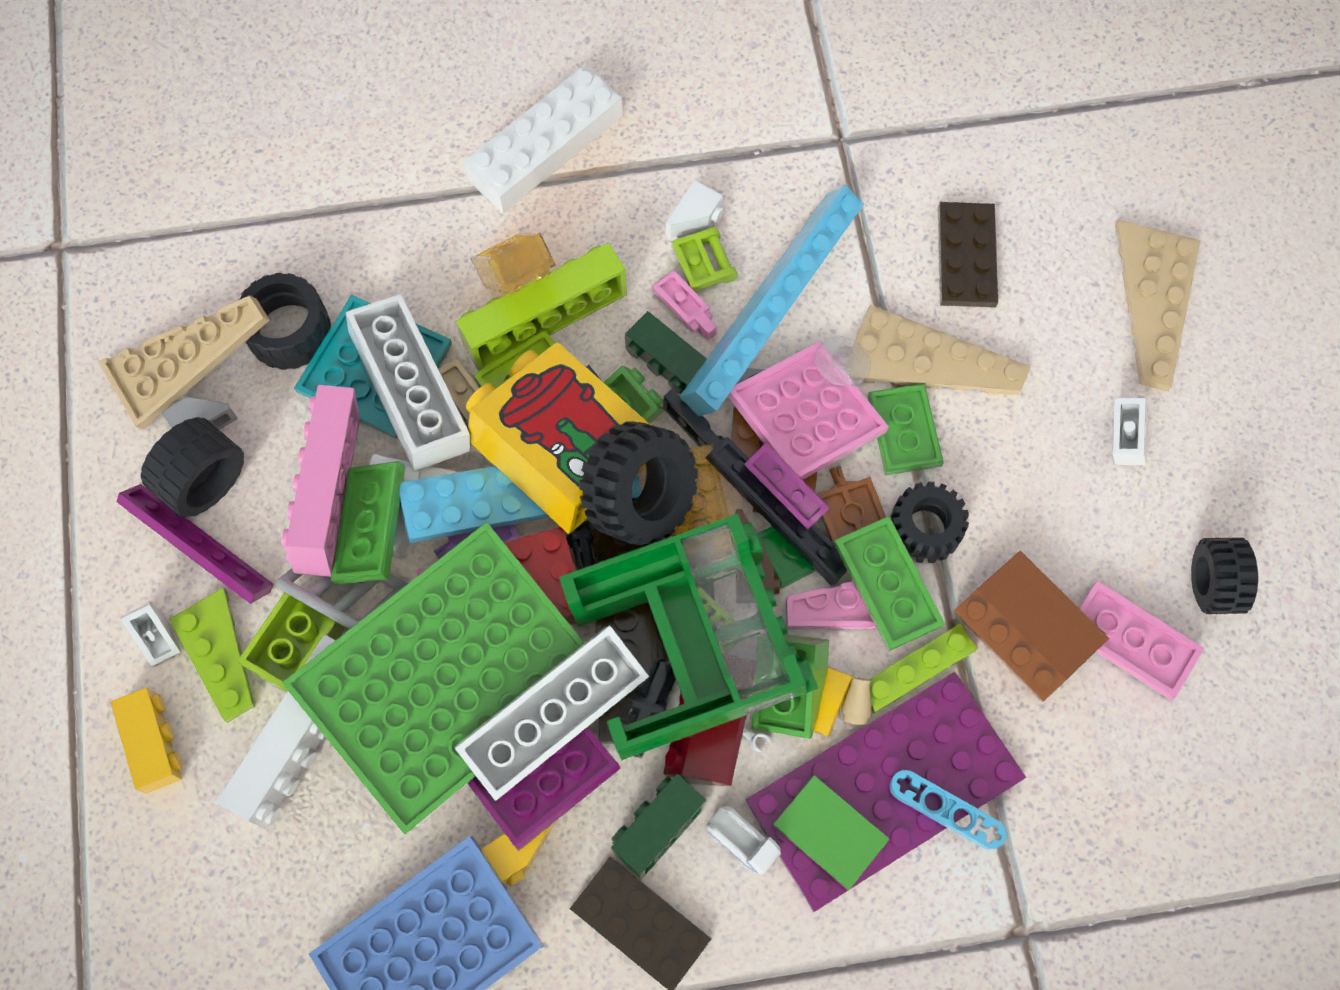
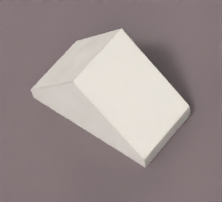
(151, 633)

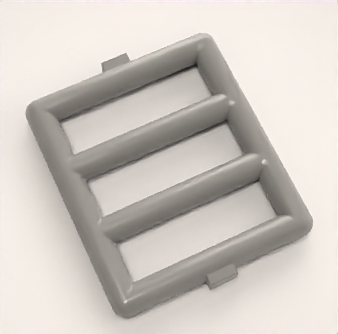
(337, 611)

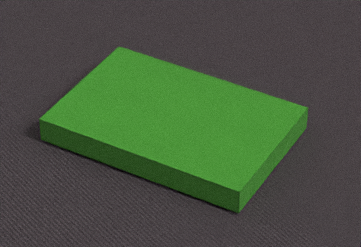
(911, 436)
(831, 832)

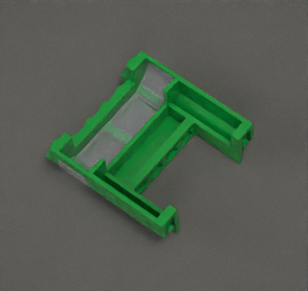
(712, 623)

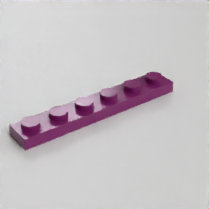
(195, 543)

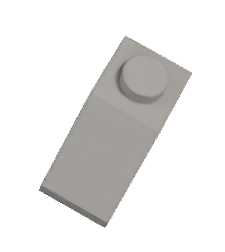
(216, 412)

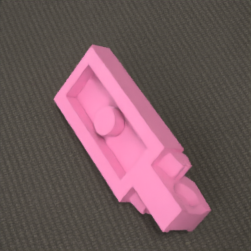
(685, 304)

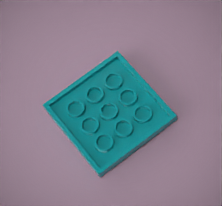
(340, 365)

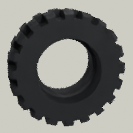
(611, 475)

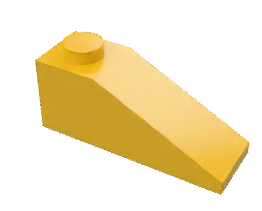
(510, 862)

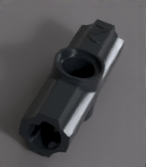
(653, 694)

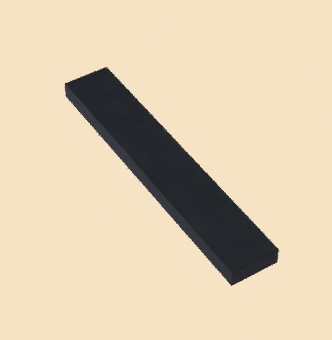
(809, 543)

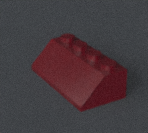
(707, 755)

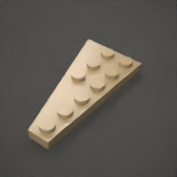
(1157, 292)
(918, 354)
(176, 360)

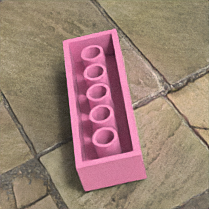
(321, 481)

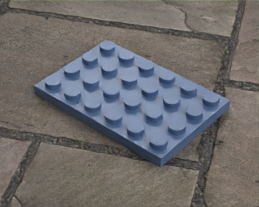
(435, 932)

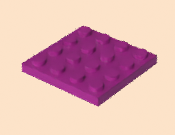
(549, 788)

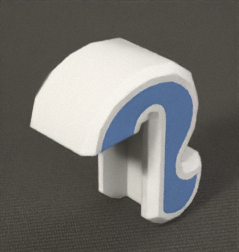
(743, 840)

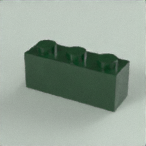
(663, 351)

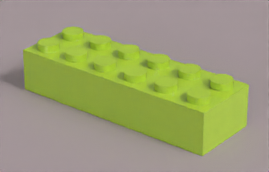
(545, 304)

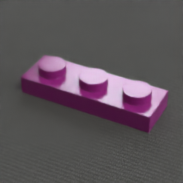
(787, 485)

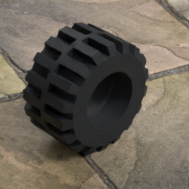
(942, 504)
(1224, 575)

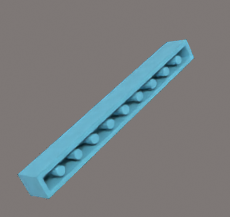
(771, 302)

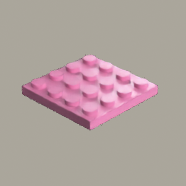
(806, 415)

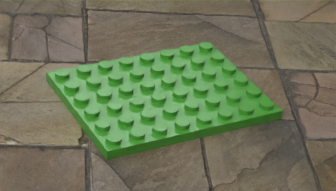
(432, 672)

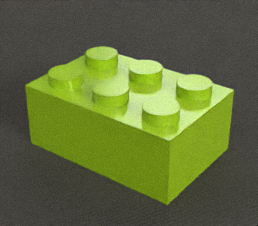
(287, 640)

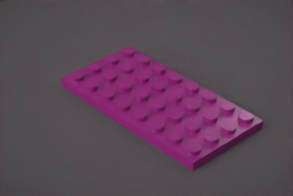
(931, 734)

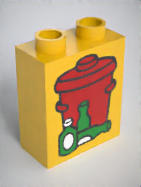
(544, 426)

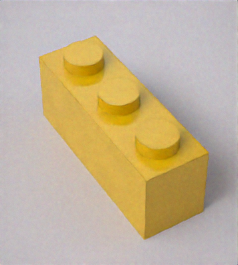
(147, 740)

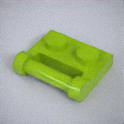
(696, 263)

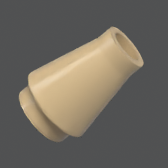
(857, 702)

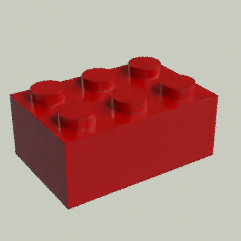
(546, 559)

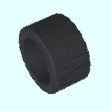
(298, 348)
(192, 467)

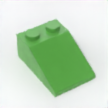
(798, 714)

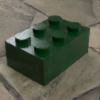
(657, 825)

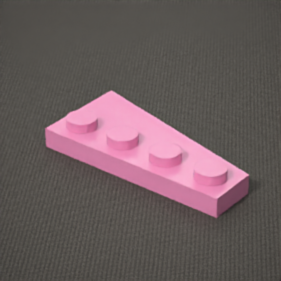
(828, 609)

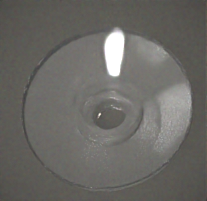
(839, 369)

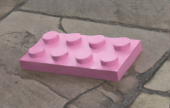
(1141, 641)

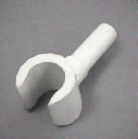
(751, 737)

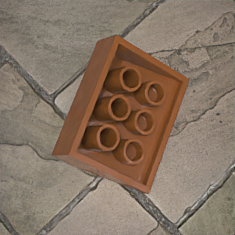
(1031, 625)

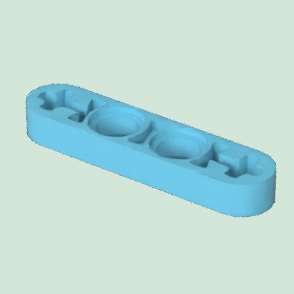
(949, 805)

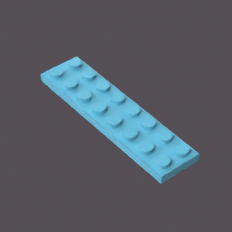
(465, 502)

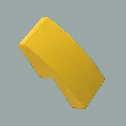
(833, 697)

